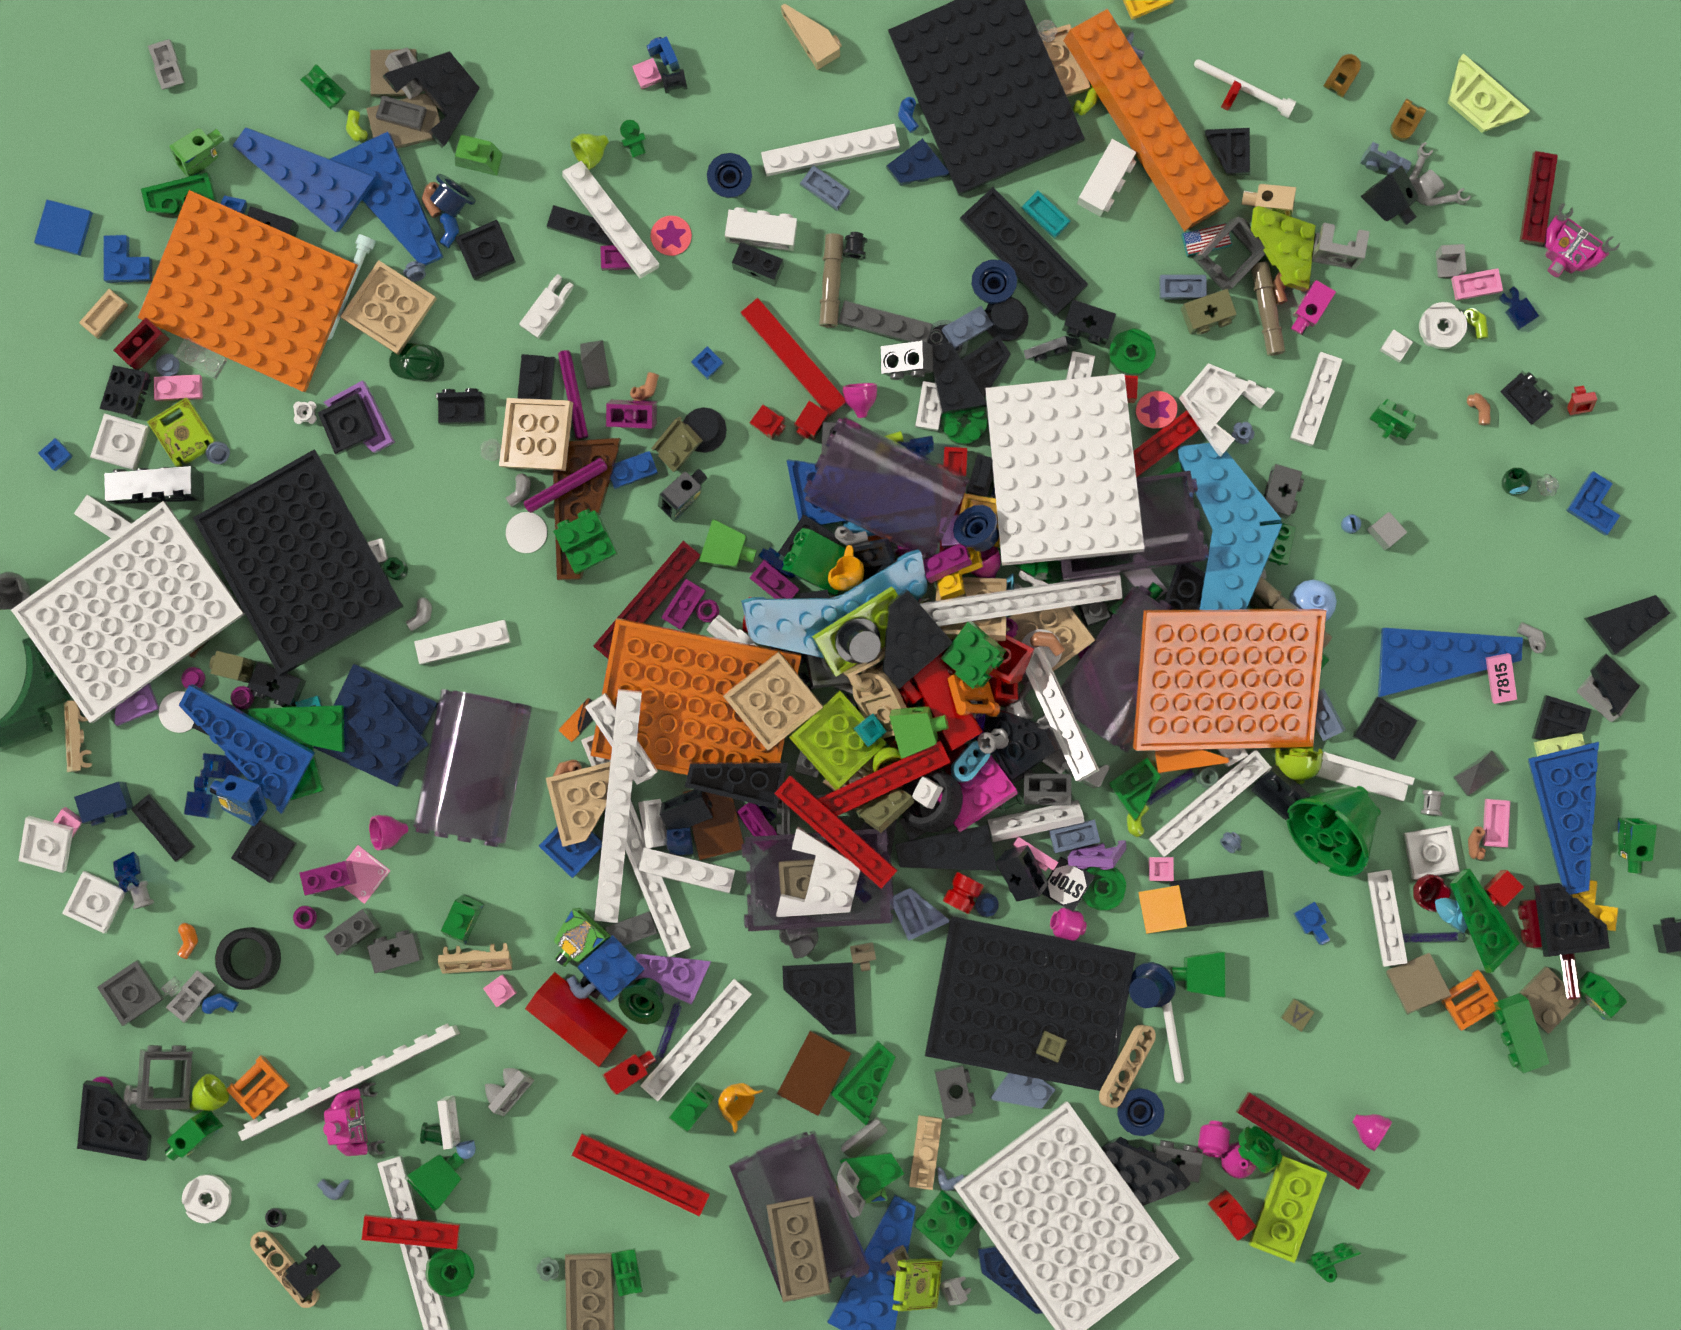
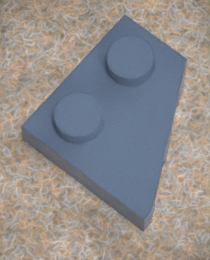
(1023, 1091)

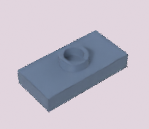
(825, 188)

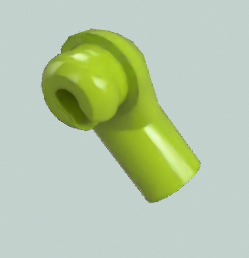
(1090, 101)
(354, 129)
(1135, 827)

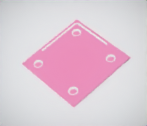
(368, 874)

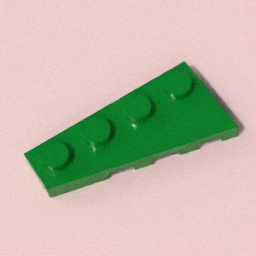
(306, 725)

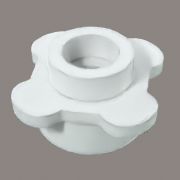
(300, 407)

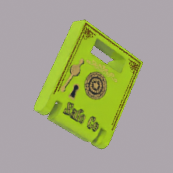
(185, 435)
(918, 1285)

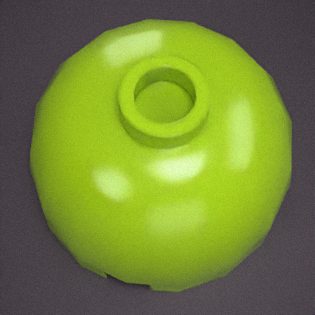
(1299, 762)

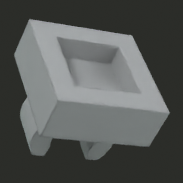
(953, 1291)

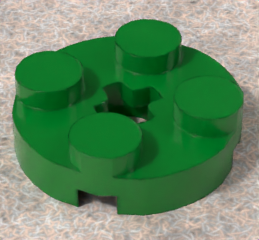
(1126, 340)
(971, 432)
(1115, 889)
(1259, 1148)
(461, 1278)

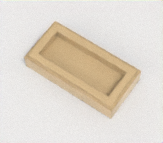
(103, 313)

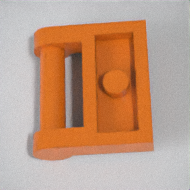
(963, 693)
(1473, 1007)
(263, 1093)

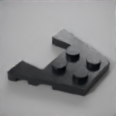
(446, 86)

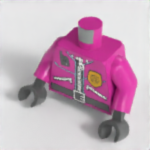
(1572, 246)
(346, 1123)

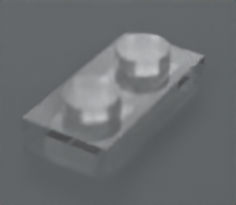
(200, 358)

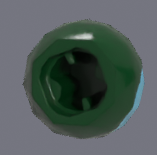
(1516, 481)

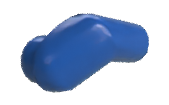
(905, 114)
(451, 229)
(217, 1001)

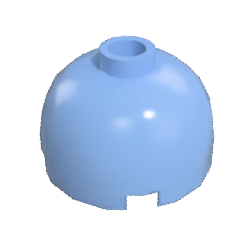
(1314, 595)

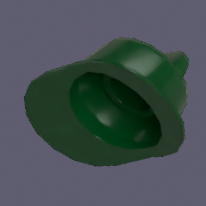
(417, 362)

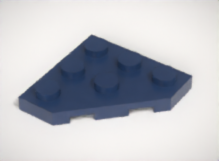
(997, 1269)

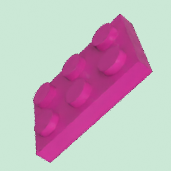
(983, 794)

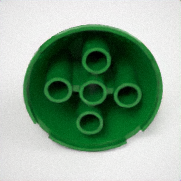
(1335, 828)

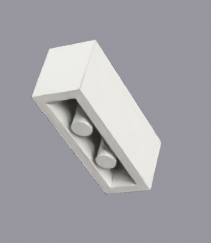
(1107, 178)
(761, 229)

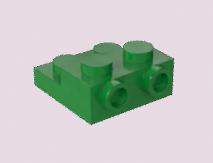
(585, 541)
(974, 655)

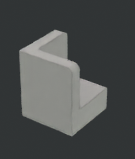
(1451, 260)
(1387, 531)

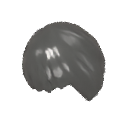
(13, 590)
(799, 940)

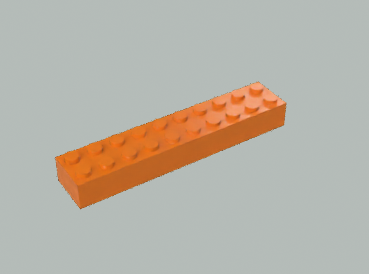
(1146, 120)

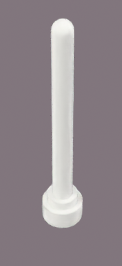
(1284, 105)
(1173, 1042)

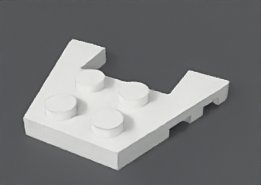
(1211, 398)
(830, 884)

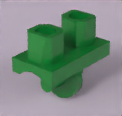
(323, 87)
(630, 131)
(1393, 422)
(627, 1272)

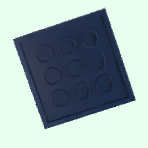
(356, 693)

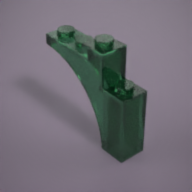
(39, 692)

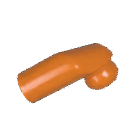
(189, 940)

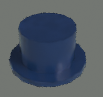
(729, 175)
(451, 196)
(994, 281)
(977, 528)
(1151, 985)
(1141, 1112)

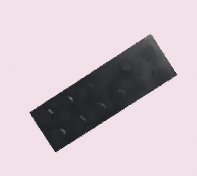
(1025, 250)

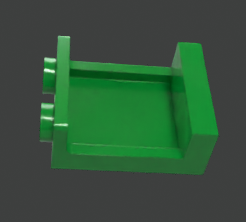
(813, 559)

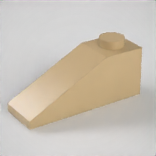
(813, 37)

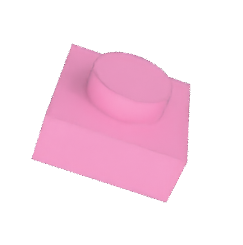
(647, 73)
(69, 818)
(1161, 869)
(499, 990)

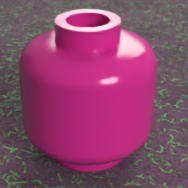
(1068, 924)
(1214, 1139)

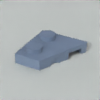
(1386, 162)
(916, 914)

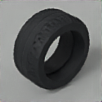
(946, 812)
(223, 958)

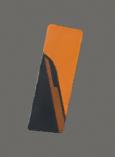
(577, 722)

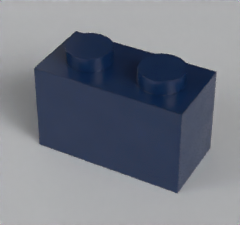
(103, 803)

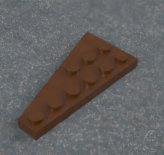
(585, 496)

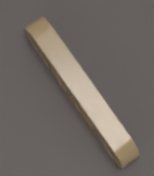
(1130, 1068)
(279, 1271)

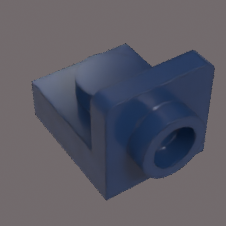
(679, 841)

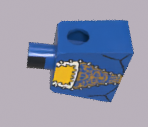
(240, 798)

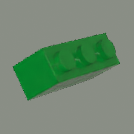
(1520, 1033)

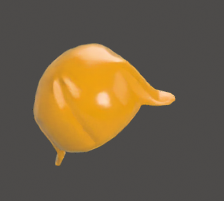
(847, 572)
(736, 1110)

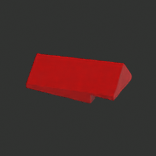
(1015, 660)
(937, 695)
(576, 1020)

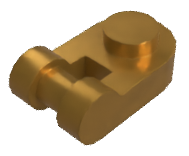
(1347, 68)
(1403, 126)

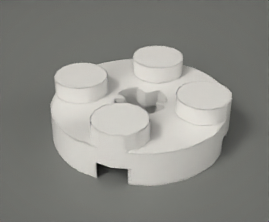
(1431, 318)
(220, 1194)

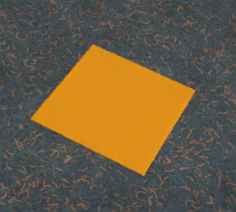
(1162, 909)

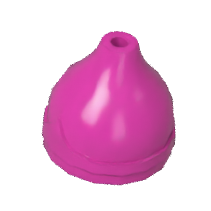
(860, 397)
(991, 563)
(386, 831)
(1371, 1129)
(1234, 1164)

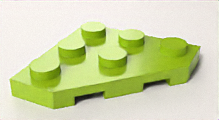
(1286, 244)

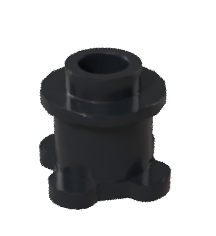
(855, 246)

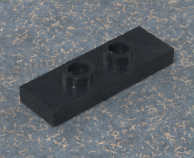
(577, 225)
(163, 828)

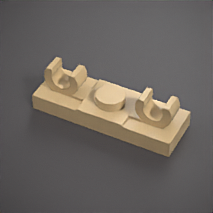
(74, 737)
(475, 960)
(925, 1152)

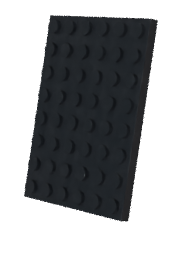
(985, 88)
(297, 562)
(1012, 985)

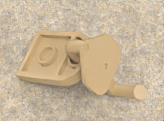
(875, 691)

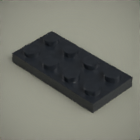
(1223, 898)

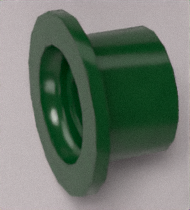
(642, 1001)

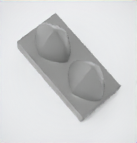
(503, 1099)

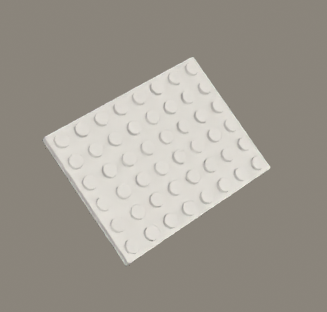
(1064, 470)
(128, 612)
(1066, 1221)

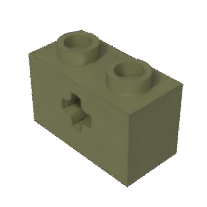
(1218, 303)
(232, 666)

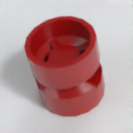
(963, 893)

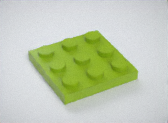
(833, 743)

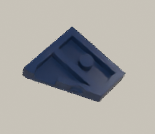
(917, 164)

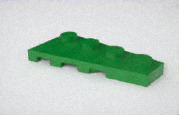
(1486, 925)

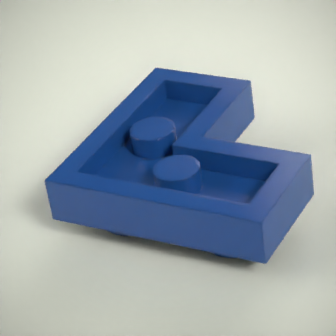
(121, 267)
(1588, 504)

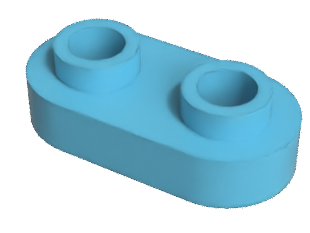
(969, 763)

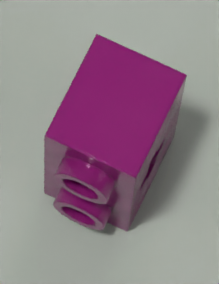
(631, 413)
(328, 878)

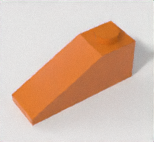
(1186, 759)

